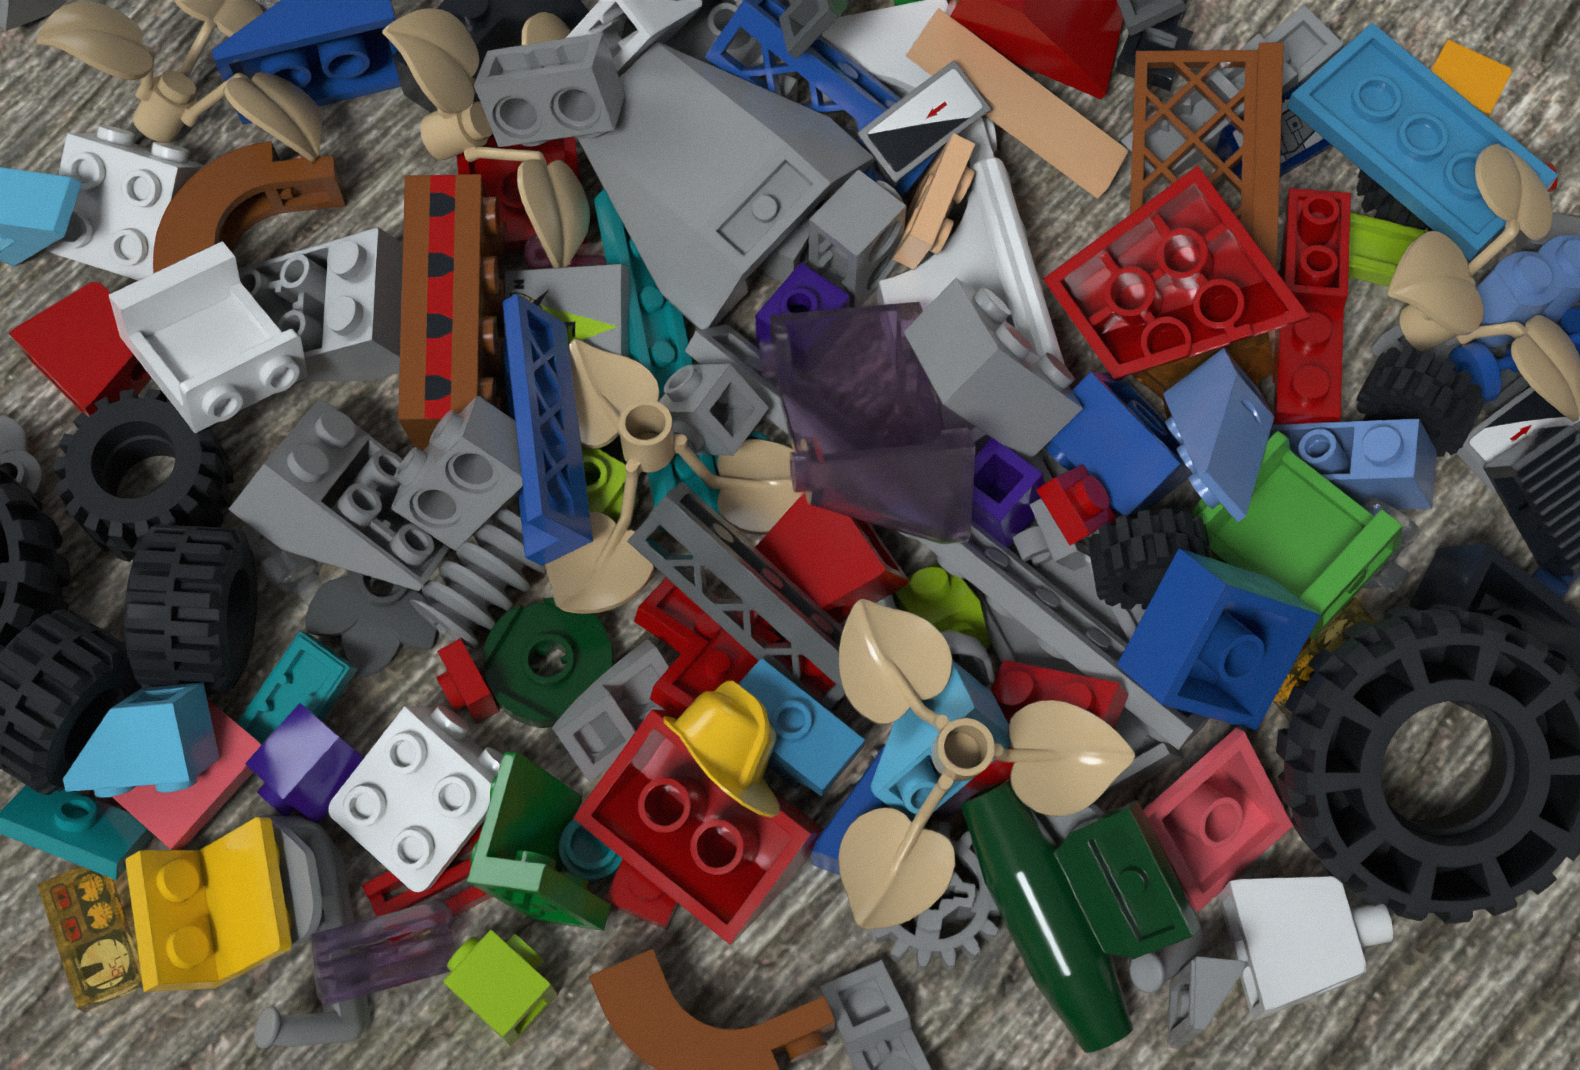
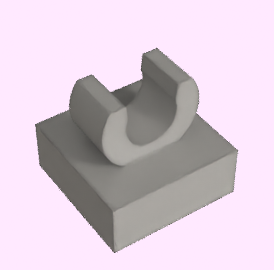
(1047, 542)

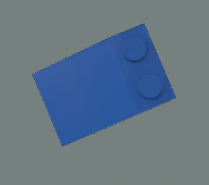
(319, 45)

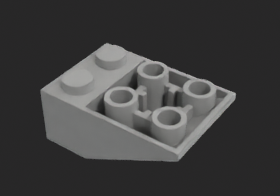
(339, 302)
(332, 500)

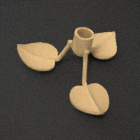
(443, 65)
(168, 101)
(1444, 297)
(623, 399)
(1058, 753)

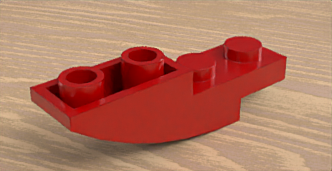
(1317, 273)

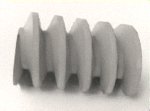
(479, 580)

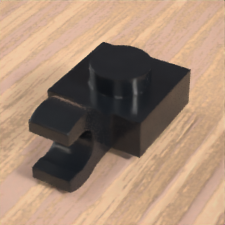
(1160, 37)

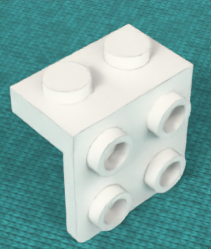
(119, 198)
(418, 794)

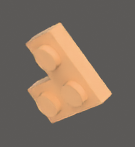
(928, 211)

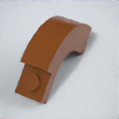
(238, 193)
(668, 1038)

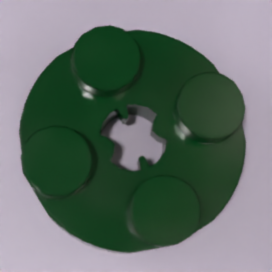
(535, 630)

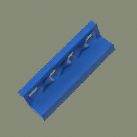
(821, 64)
(548, 434)

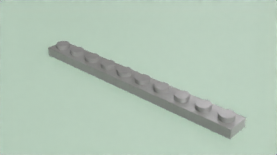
(1008, 582)

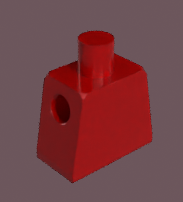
(81, 349)
(831, 559)

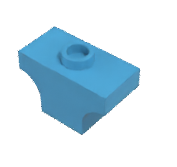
(810, 740)

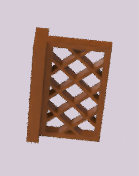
(1260, 130)

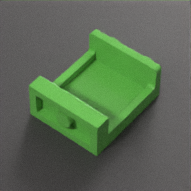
(1303, 534)

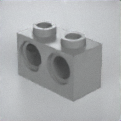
(549, 82)
(857, 236)
(460, 474)

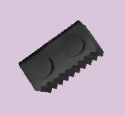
(1542, 495)

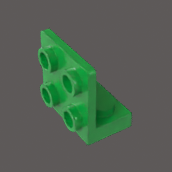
(520, 848)

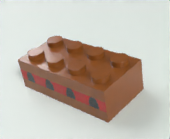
(449, 300)

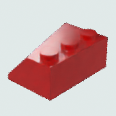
(1172, 282)

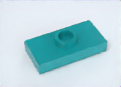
(304, 675)
(75, 829)

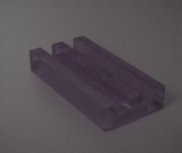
(383, 963)

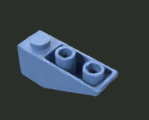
(1220, 431)
(1370, 458)

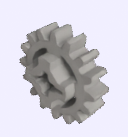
(959, 903)

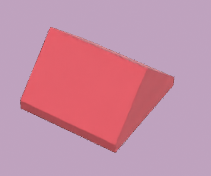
(1217, 819)

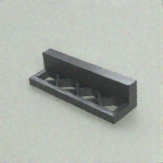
(753, 579)

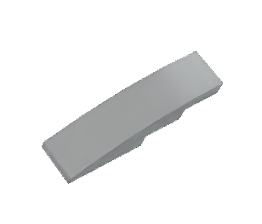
(1305, 50)

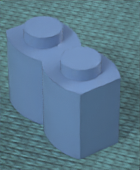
(1531, 286)

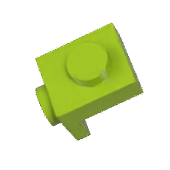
(943, 602)

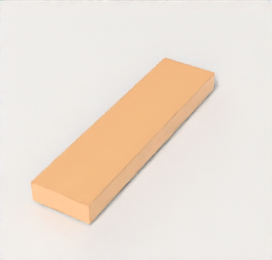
(1022, 104)

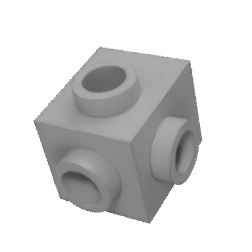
(712, 407)

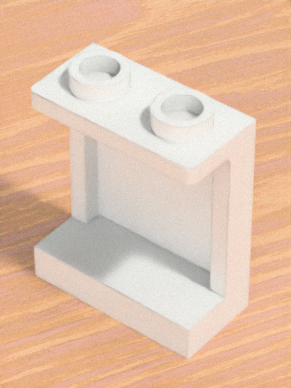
(206, 338)

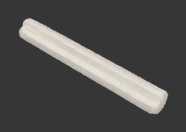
(1013, 257)

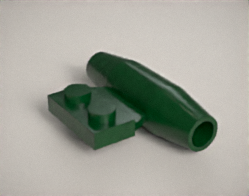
(1078, 903)

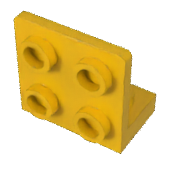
(209, 909)

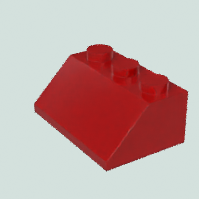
(691, 835)

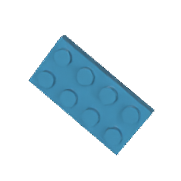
(1409, 135)

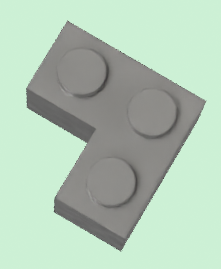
(989, 370)

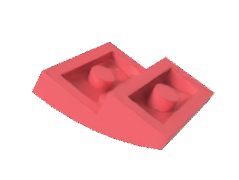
(183, 813)

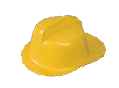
(731, 743)

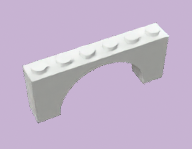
(879, 45)

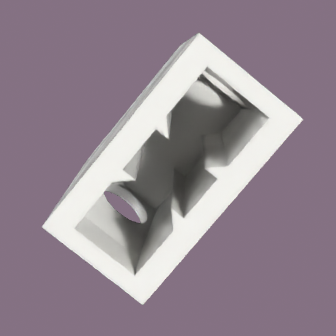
(653, 19)
(1298, 938)

